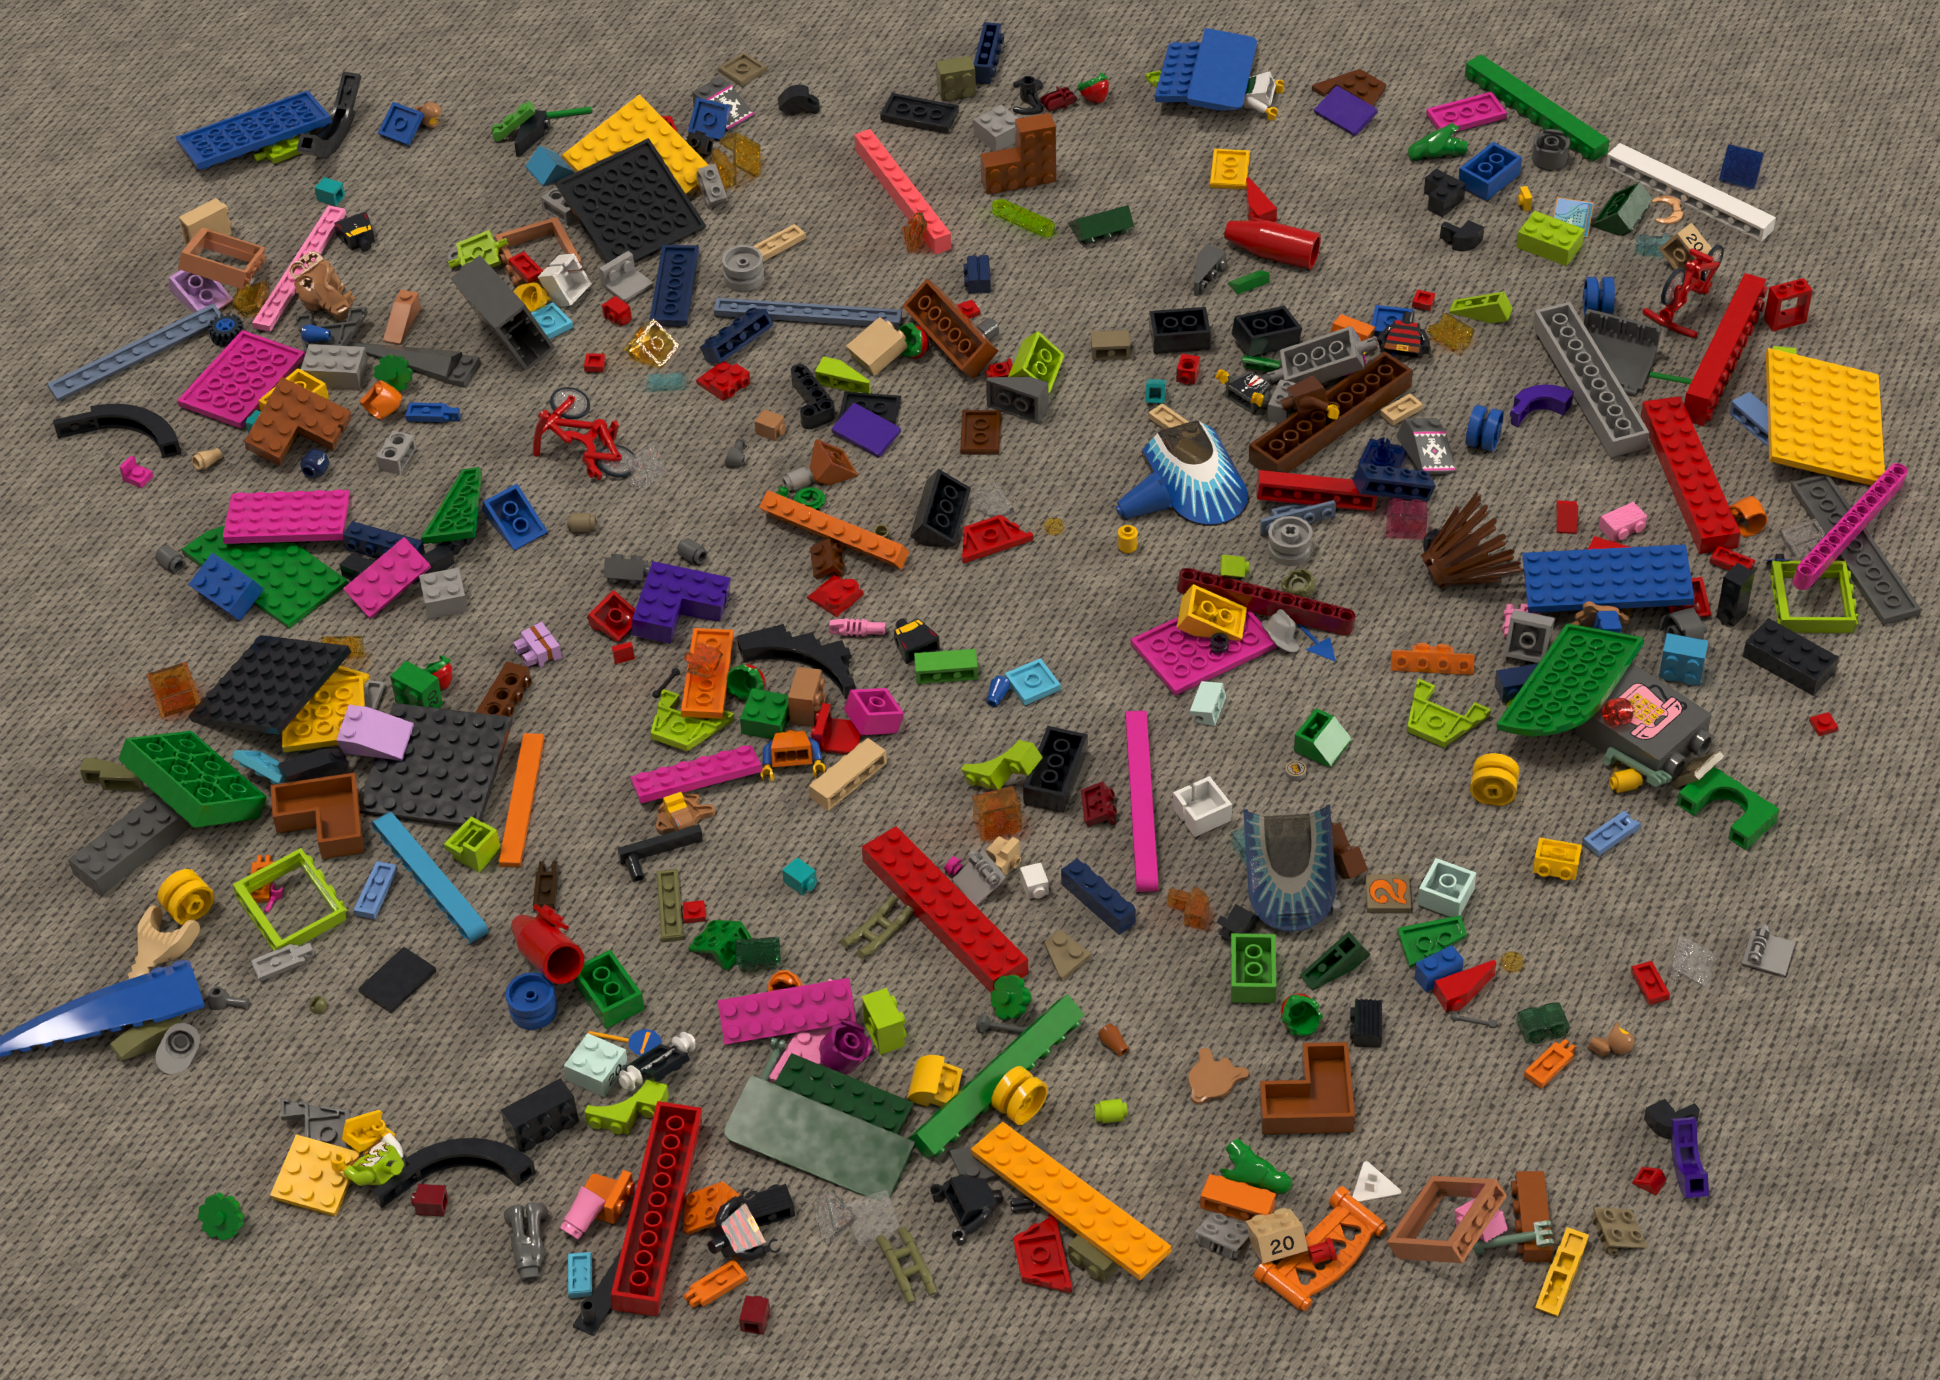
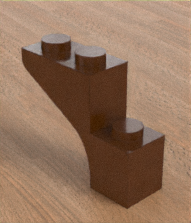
(1347, 858)

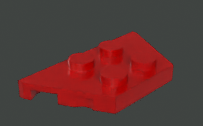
(991, 537)
(1042, 1256)

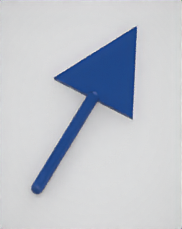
(1321, 648)

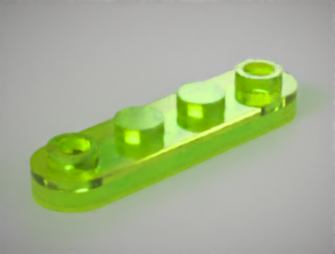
(1023, 217)

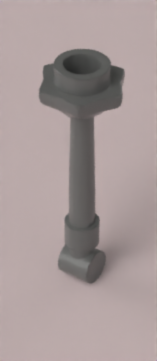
(984, 1023)

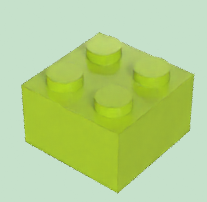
(883, 1021)

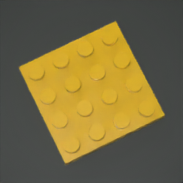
(323, 715)

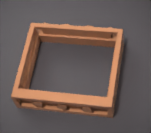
(531, 232)
(225, 245)
(1488, 1199)

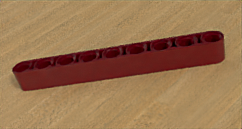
(1269, 601)

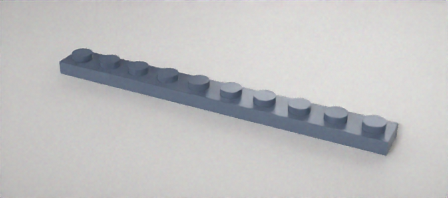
(808, 312)
(133, 353)

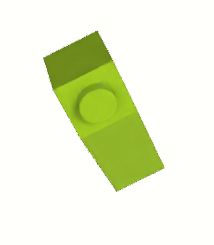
(1485, 308)
(840, 376)
(1233, 566)

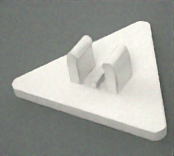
(1373, 1185)

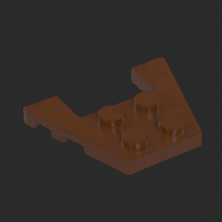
(1355, 82)

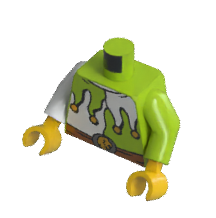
(376, 1163)

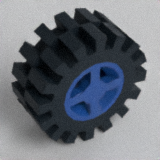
(225, 329)

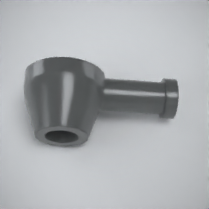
(735, 457)
(220, 999)

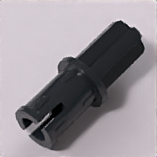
(1023, 1203)

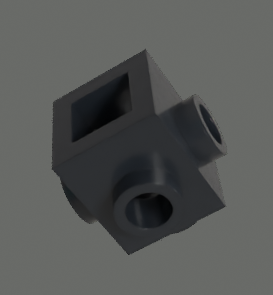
(700, 143)

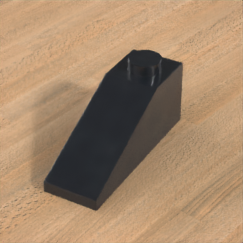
(531, 131)
(314, 765)

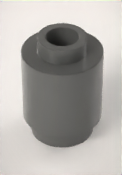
(989, 328)
(692, 551)
(169, 558)

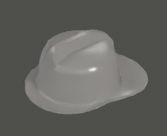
(1281, 630)
(177, 1048)

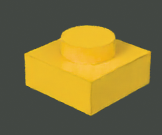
(1524, 198)

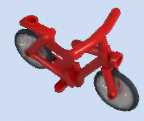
(1679, 284)
(575, 404)

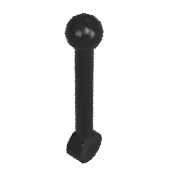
(675, 672)

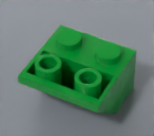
(1321, 738)

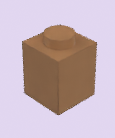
(770, 425)

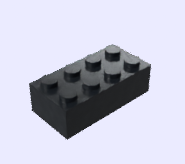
(1790, 656)
(1057, 772)

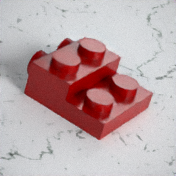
(724, 380)

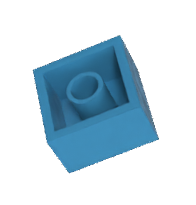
(1683, 659)

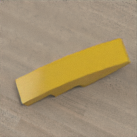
(1562, 1272)

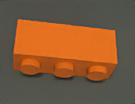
(1236, 1198)

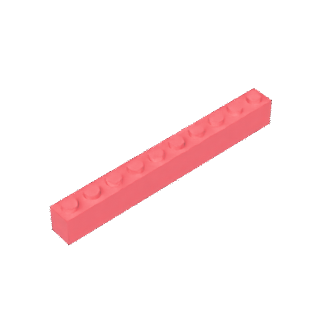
(901, 189)

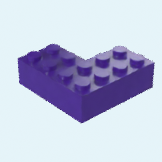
(674, 592)

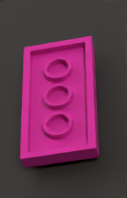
(1468, 112)
(387, 578)

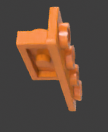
(1432, 660)

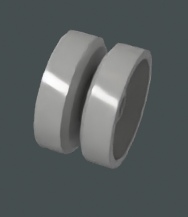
(743, 268)
(1289, 540)

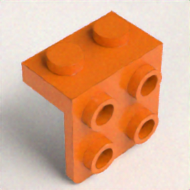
(613, 1192)
(703, 1206)

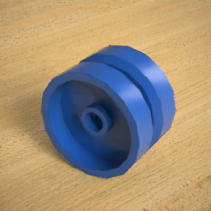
(1599, 295)
(1484, 427)
(531, 1001)

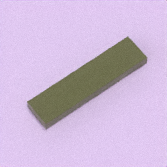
(669, 905)

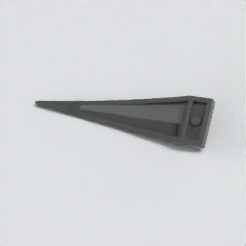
(441, 365)

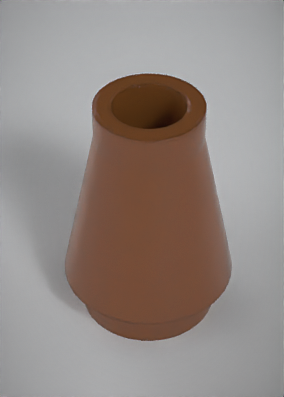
(1113, 1039)

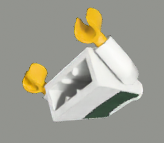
(1261, 92)

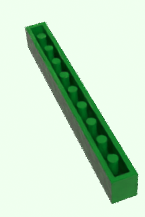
(1536, 107)
(978, 1092)

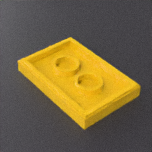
(1229, 169)

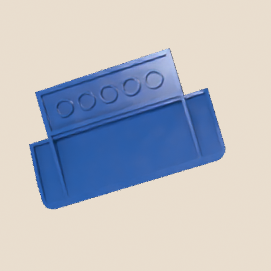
(1208, 72)

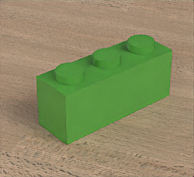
(946, 666)

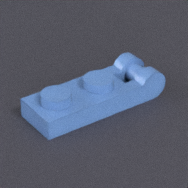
(1611, 833)

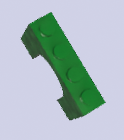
(1716, 785)

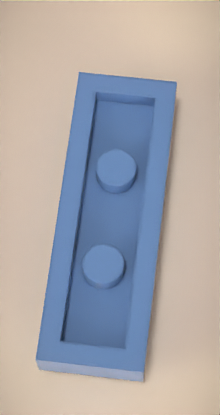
(375, 890)

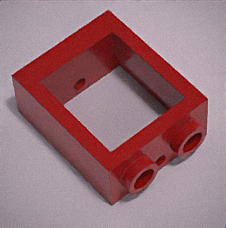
(1790, 317)

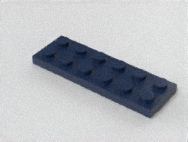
(674, 284)

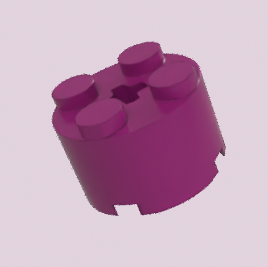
(844, 1047)

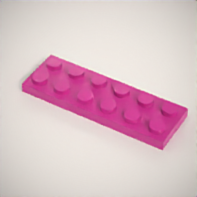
(696, 773)
(786, 1011)

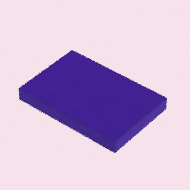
(1345, 110)
(866, 430)

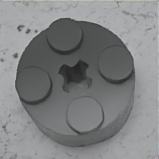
(1550, 149)
(1683, 623)

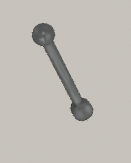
(1492, 1023)

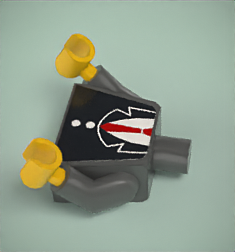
(1247, 390)

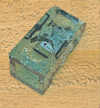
(1649, 245)

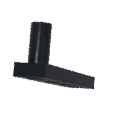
(633, 852)
(599, 1305)

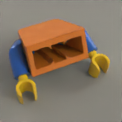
(791, 749)

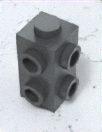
(621, 568)

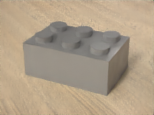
(336, 365)

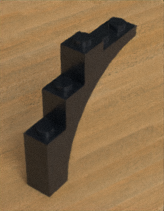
(802, 649)

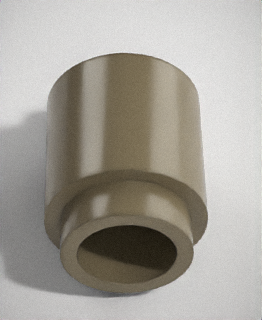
(581, 522)

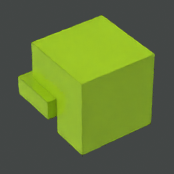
(474, 844)

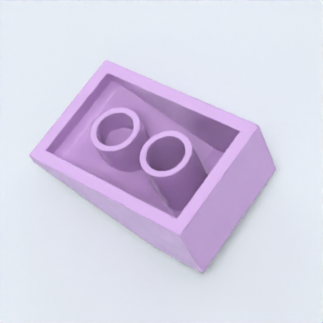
(197, 291)
(373, 733)

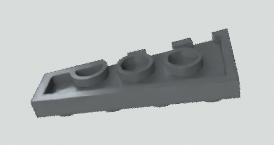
(972, 1167)

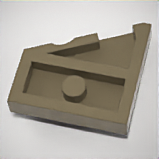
(1065, 954)

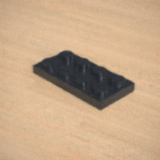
(919, 112)

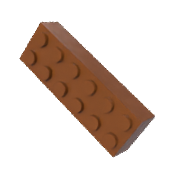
(950, 328)

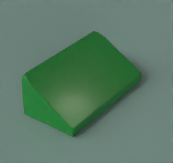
(1249, 281)
(1261, 363)

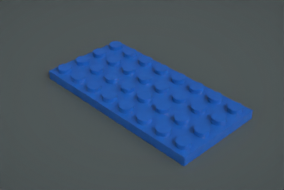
(253, 130)
(1607, 578)

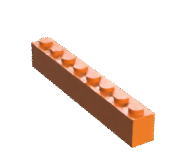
(838, 530)

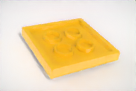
(309, 1178)

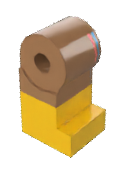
(678, 811)

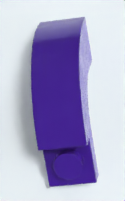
(1540, 397)
(1686, 1159)

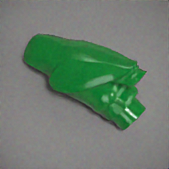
(1438, 144)
(1254, 1170)

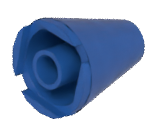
(1144, 498)

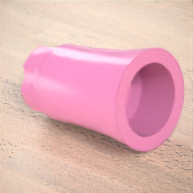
(582, 1212)

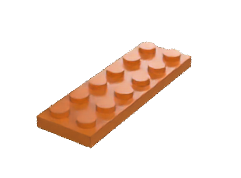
(707, 696)

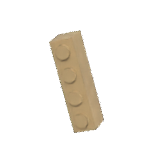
(847, 774)

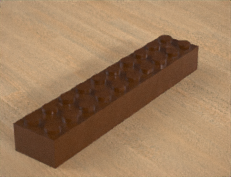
(1311, 431)

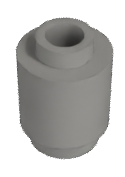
(797, 479)

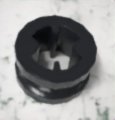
(1219, 648)

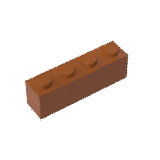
(1531, 1207)

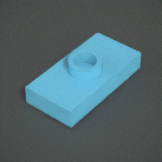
(580, 1275)

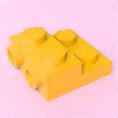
(1557, 859)

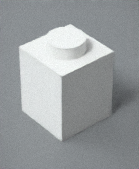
(1034, 881)

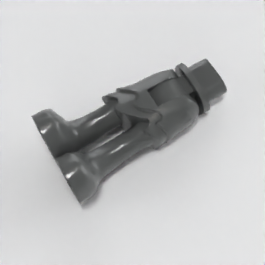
(527, 1250)

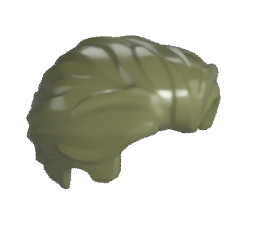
(1299, 583)

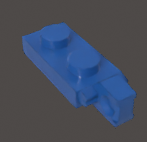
(431, 412)

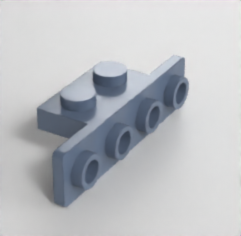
(1306, 512)

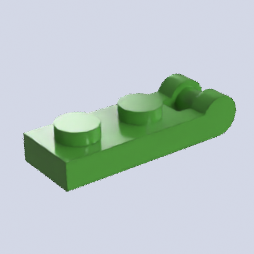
(513, 121)

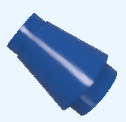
(315, 334)
(998, 688)

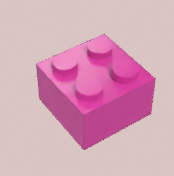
(873, 711)

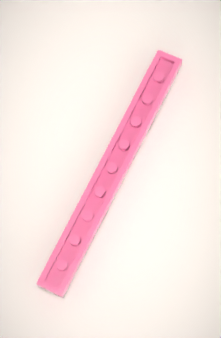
(285, 288)

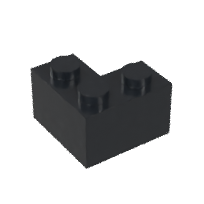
(1443, 192)

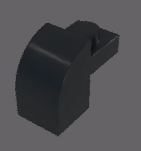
(796, 97)
(1462, 238)
(1238, 921)
(1659, 1117)

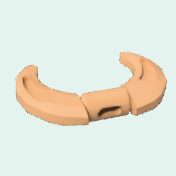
(1676, 216)

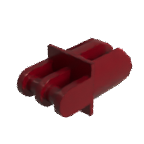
(1057, 99)

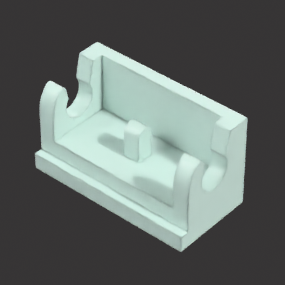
(1208, 702)

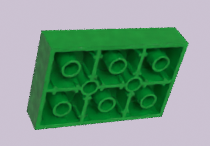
(192, 778)

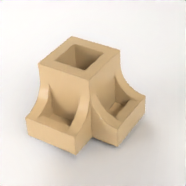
(1005, 853)

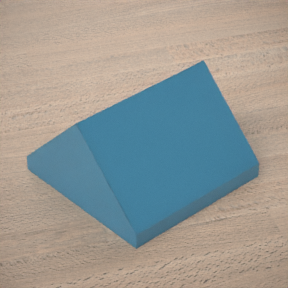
(547, 166)

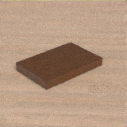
(980, 432)

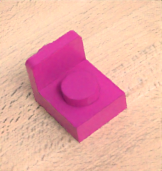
(134, 473)

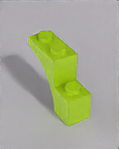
(994, 773)
(621, 1116)

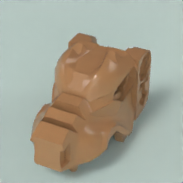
(324, 288)

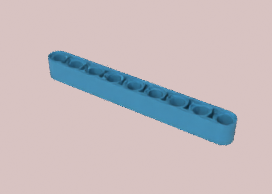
(428, 874)

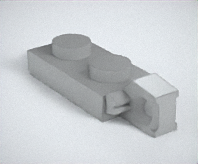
(281, 960)

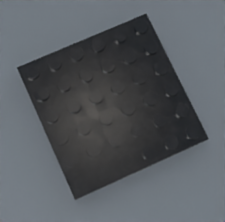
(630, 203)
(269, 684)
(443, 769)

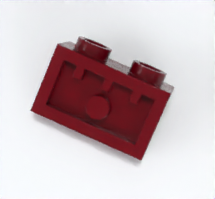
(1098, 804)

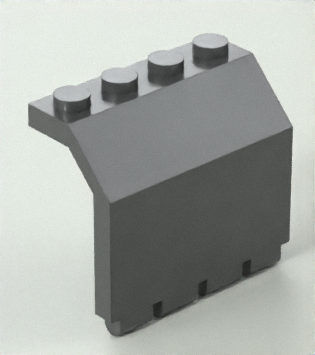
(1626, 346)

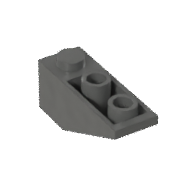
(1209, 263)

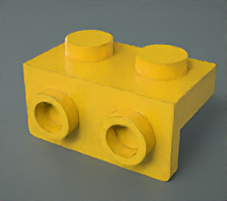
(359, 1131)

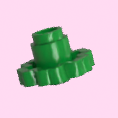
(394, 371)
(1010, 997)
(221, 1216)

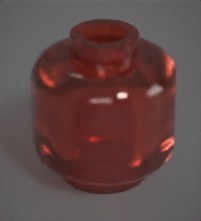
(1618, 712)

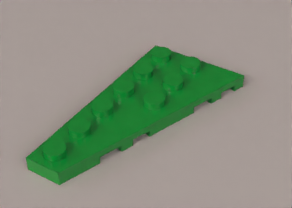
(459, 510)

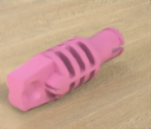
(856, 627)

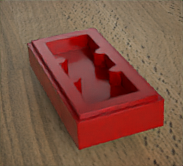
(1728, 559)

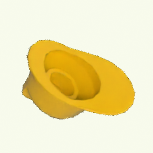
(532, 296)

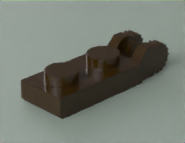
(546, 885)

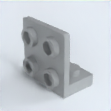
(622, 278)

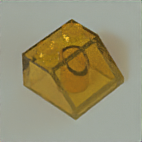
(651, 345)

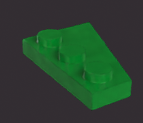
(1426, 938)

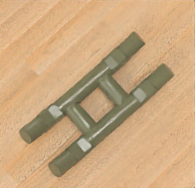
(878, 917)
(902, 1274)

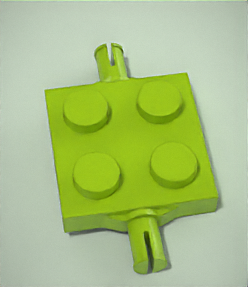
(280, 151)
(480, 244)

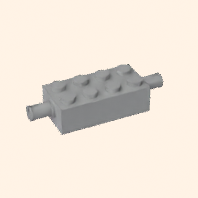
(1324, 357)

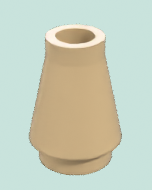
(204, 459)

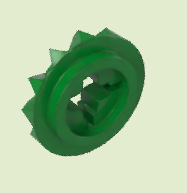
(805, 494)

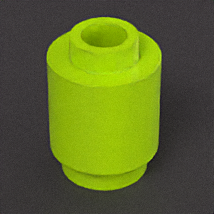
(1110, 1111)

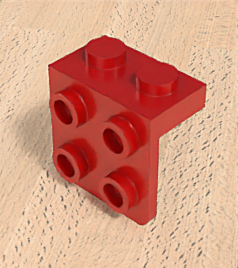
(834, 734)

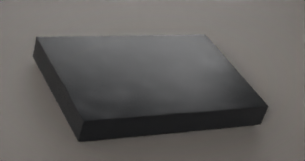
(880, 404)
(397, 980)

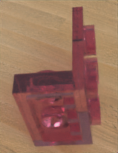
(1406, 519)

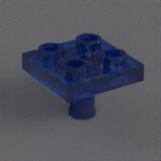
(1741, 166)
(1383, 453)

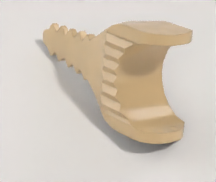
(160, 947)

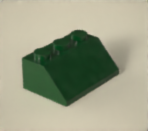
(1623, 210)
(1102, 224)

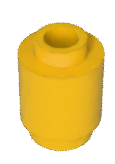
(1127, 538)
(1625, 780)

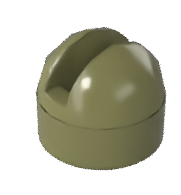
(881, 529)
(320, 1005)

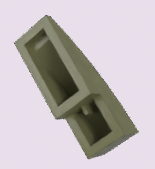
(110, 775)
(142, 1038)

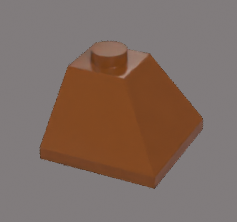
(830, 464)

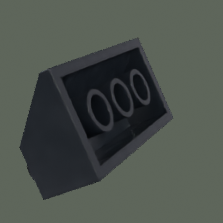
(940, 510)

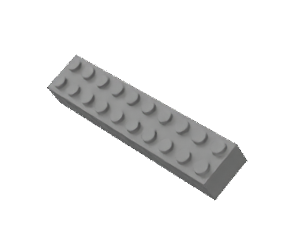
(1590, 379)

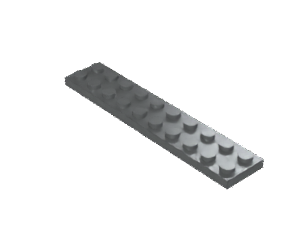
(1863, 557)

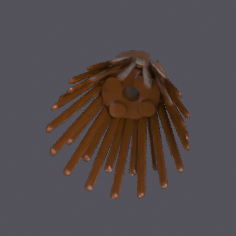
(1458, 559)

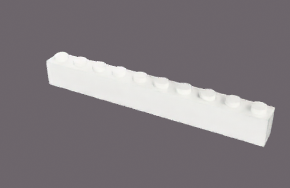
(1691, 192)

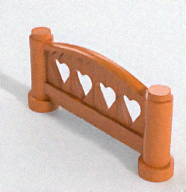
(1347, 1213)

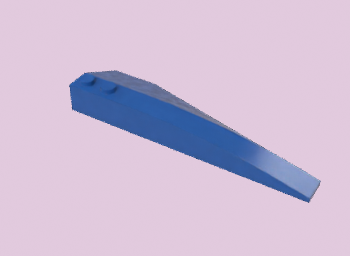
(153, 996)

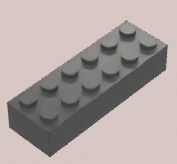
(127, 844)

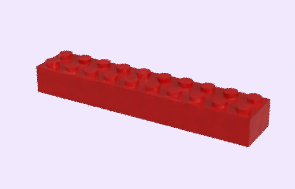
(1725, 349)
(1690, 475)
(943, 908)
(656, 1209)

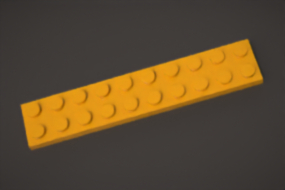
(1071, 1201)

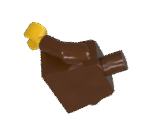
(1307, 396)

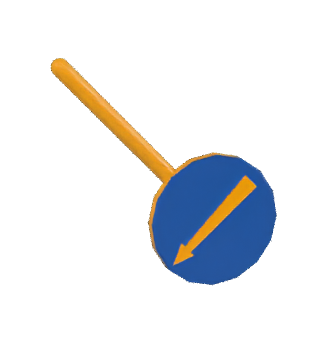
(639, 1042)

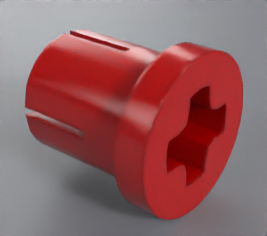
(1322, 1251)

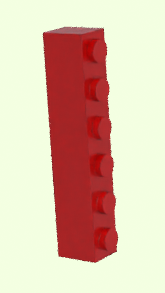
(1311, 490)

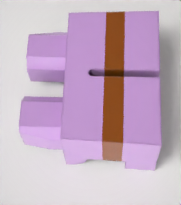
(539, 644)

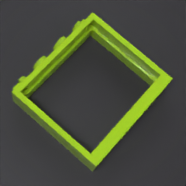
(1844, 624)
(274, 871)

